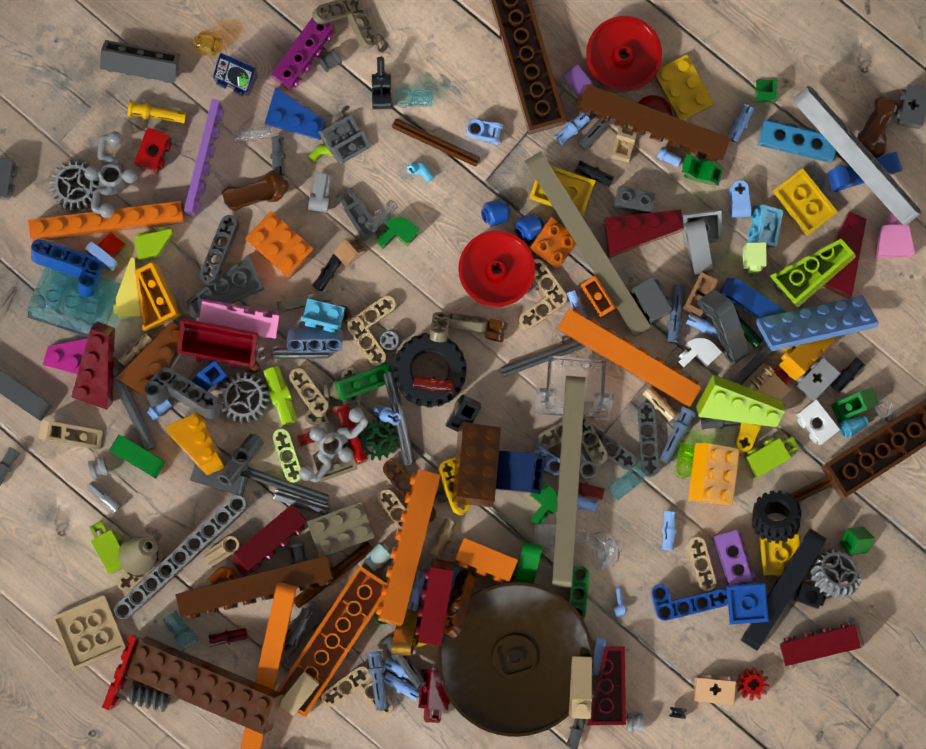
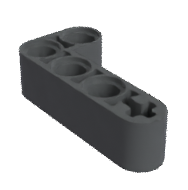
(726, 325)
(172, 387)

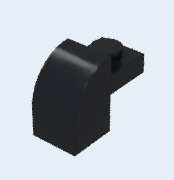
(464, 411)

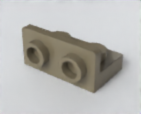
(337, 466)

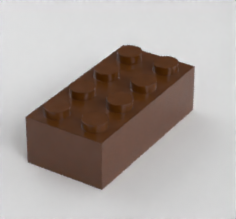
(476, 464)

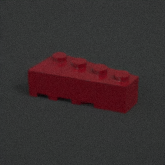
(637, 230)
(852, 234)
(95, 374)
(267, 540)
(436, 602)
(822, 644)
(610, 692)

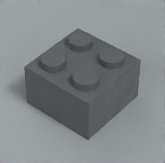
(651, 300)

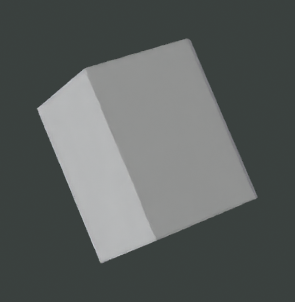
(712, 221)

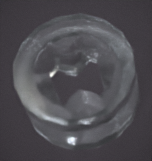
(889, 412)

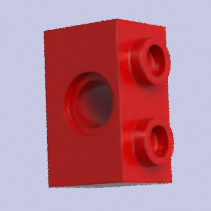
(153, 139)

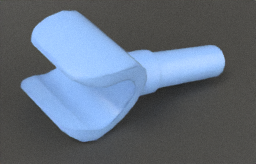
(620, 609)

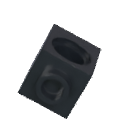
(801, 596)

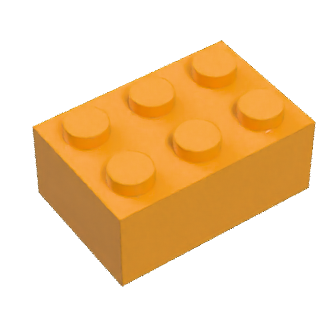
(713, 474)

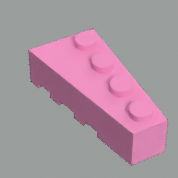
(240, 317)

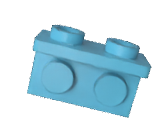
(765, 225)
(323, 314)

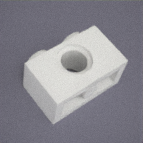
(828, 426)

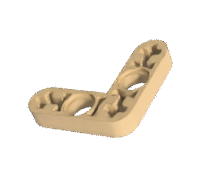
(548, 300)
(366, 324)
(363, 685)

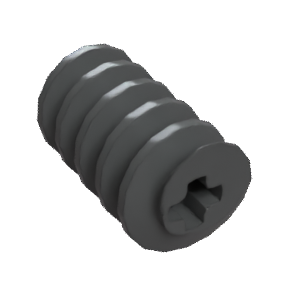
(149, 697)

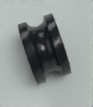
(678, 712)

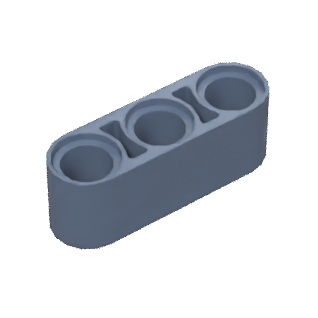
(313, 340)

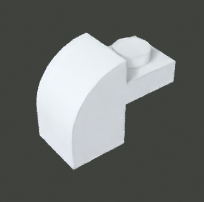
(701, 348)

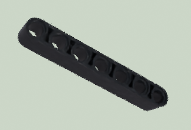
(785, 587)

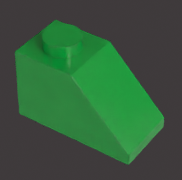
(855, 404)

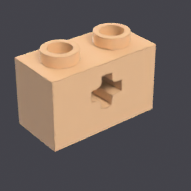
(723, 696)

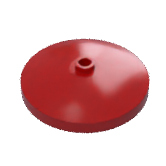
(628, 37)
(501, 251)

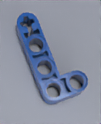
(845, 177)
(70, 263)
(749, 299)
(691, 602)

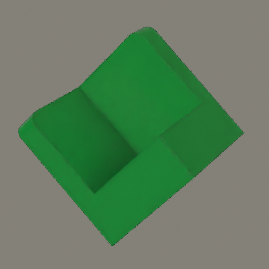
(766, 90)
(857, 540)

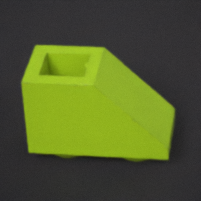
(152, 245)

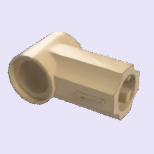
(221, 551)

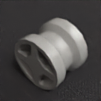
(387, 338)
(98, 468)
(634, 723)

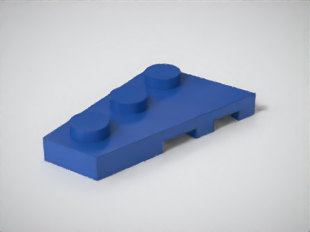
(292, 117)

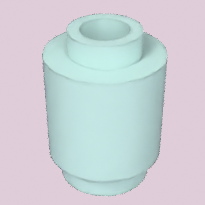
(378, 557)

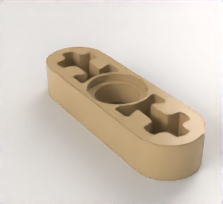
(312, 406)
(385, 505)
(703, 548)
(133, 583)

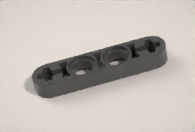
(215, 249)
(651, 439)
(606, 440)

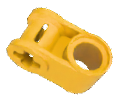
(749, 433)

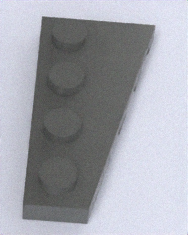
(231, 287)

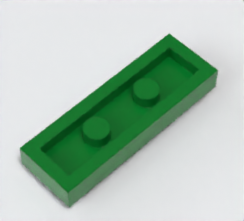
(362, 382)

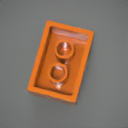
(279, 244)
(485, 561)

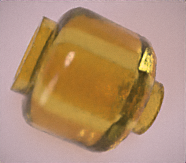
(208, 43)

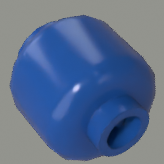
(495, 212)
(529, 227)

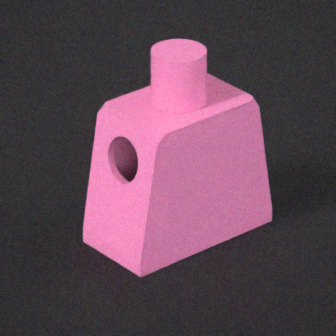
(894, 240)

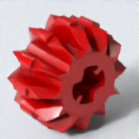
(756, 689)

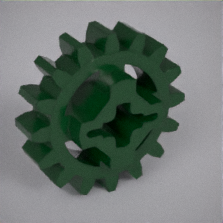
(386, 438)

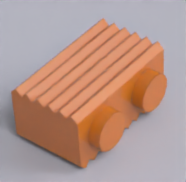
(598, 297)

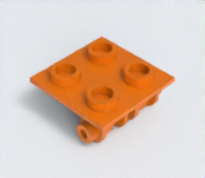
(553, 243)

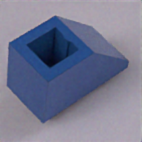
(210, 377)

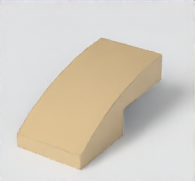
(623, 144)
(299, 693)

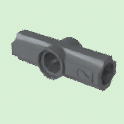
(234, 468)

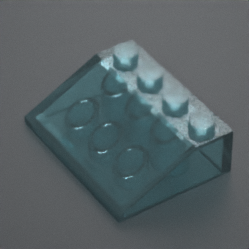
(61, 305)

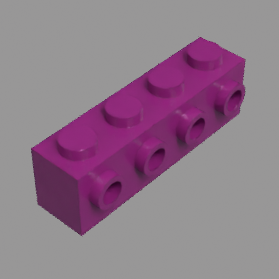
(301, 54)

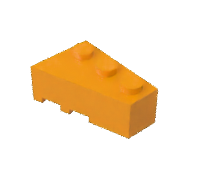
(155, 297)
(803, 356)
(196, 440)

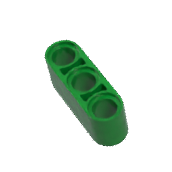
(137, 456)
(528, 562)
(583, 585)

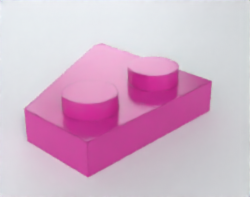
(65, 356)

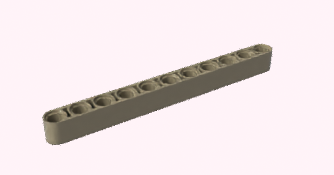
(587, 244)
(568, 481)

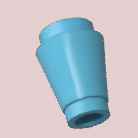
(853, 425)

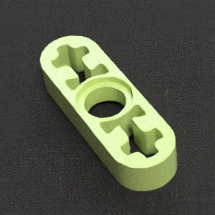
(278, 444)

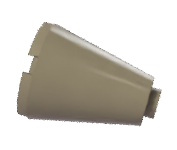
(138, 555)

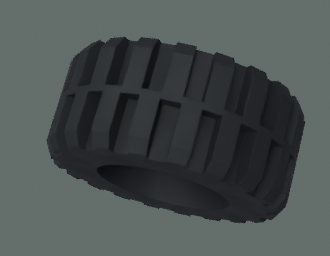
(403, 370)

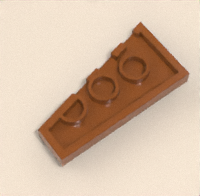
(151, 359)

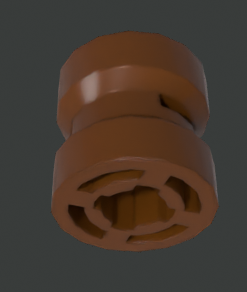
(496, 330)

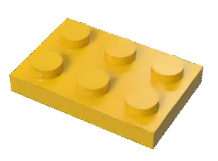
(683, 88)
(577, 187)
(805, 202)

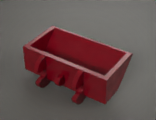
(218, 343)

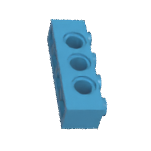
(768, 140)

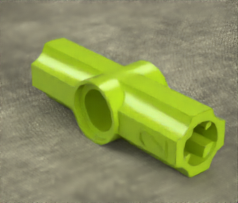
(280, 395)

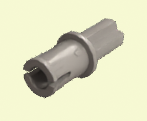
(103, 496)

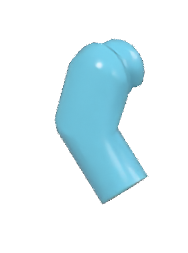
(420, 169)

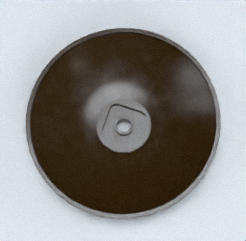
(519, 694)

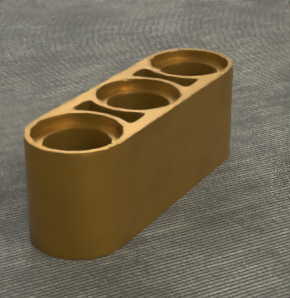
(404, 635)

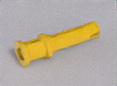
(148, 111)

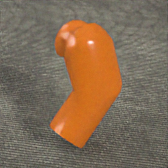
(222, 573)

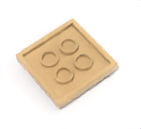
(88, 633)

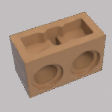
(702, 286)

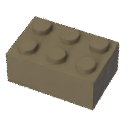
(341, 530)

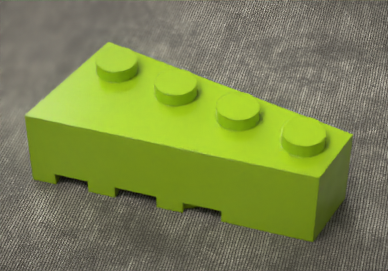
(812, 272)
(739, 404)

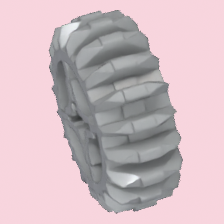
(71, 193)
(235, 383)
(831, 576)

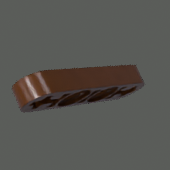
(403, 492)
(454, 621)

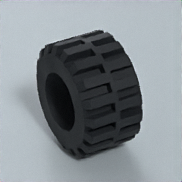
(776, 503)

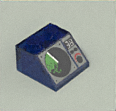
(234, 75)

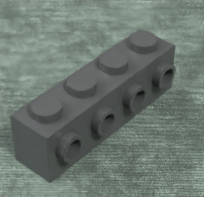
(139, 61)

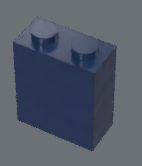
(520, 472)

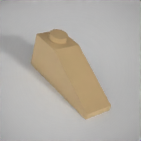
(70, 434)
(581, 687)

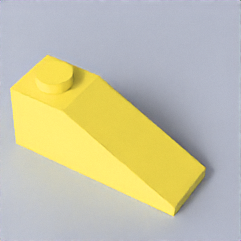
(127, 298)

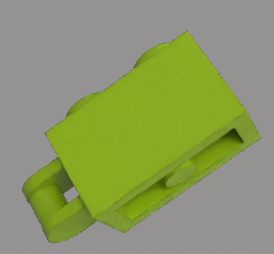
(770, 456)
(107, 547)

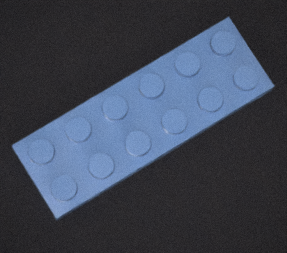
(817, 323)

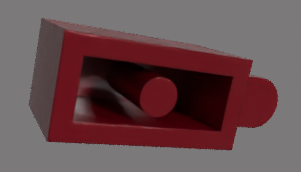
(432, 696)

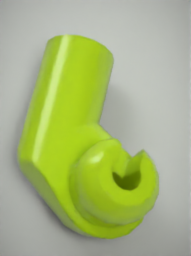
(318, 151)

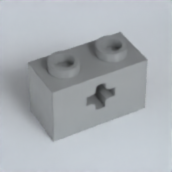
(827, 376)

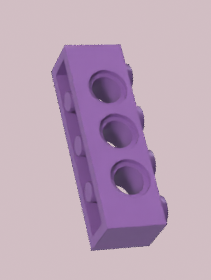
(722, 544)

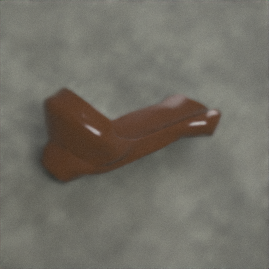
(874, 132)
(269, 188)

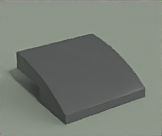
(344, 139)

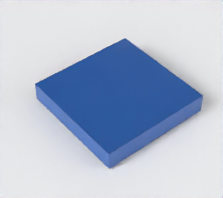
(747, 603)

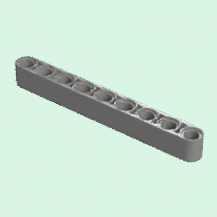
(857, 155)
(171, 560)

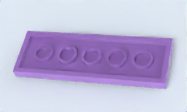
(206, 151)

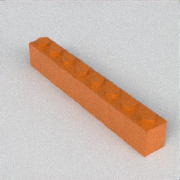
(92, 223)
(628, 357)
(408, 548)

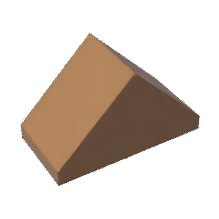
(349, 250)

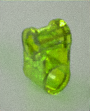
(684, 458)

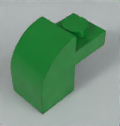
(701, 171)
(398, 227)
(548, 502)

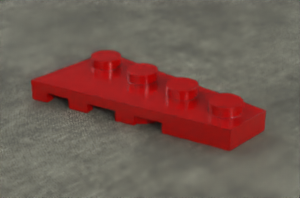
(111, 699)

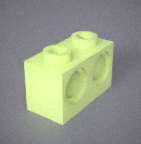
(754, 257)

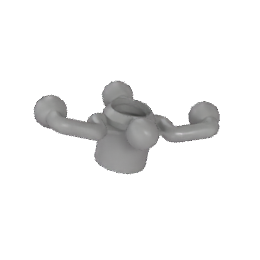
(108, 167)
(328, 450)

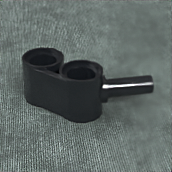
(381, 87)

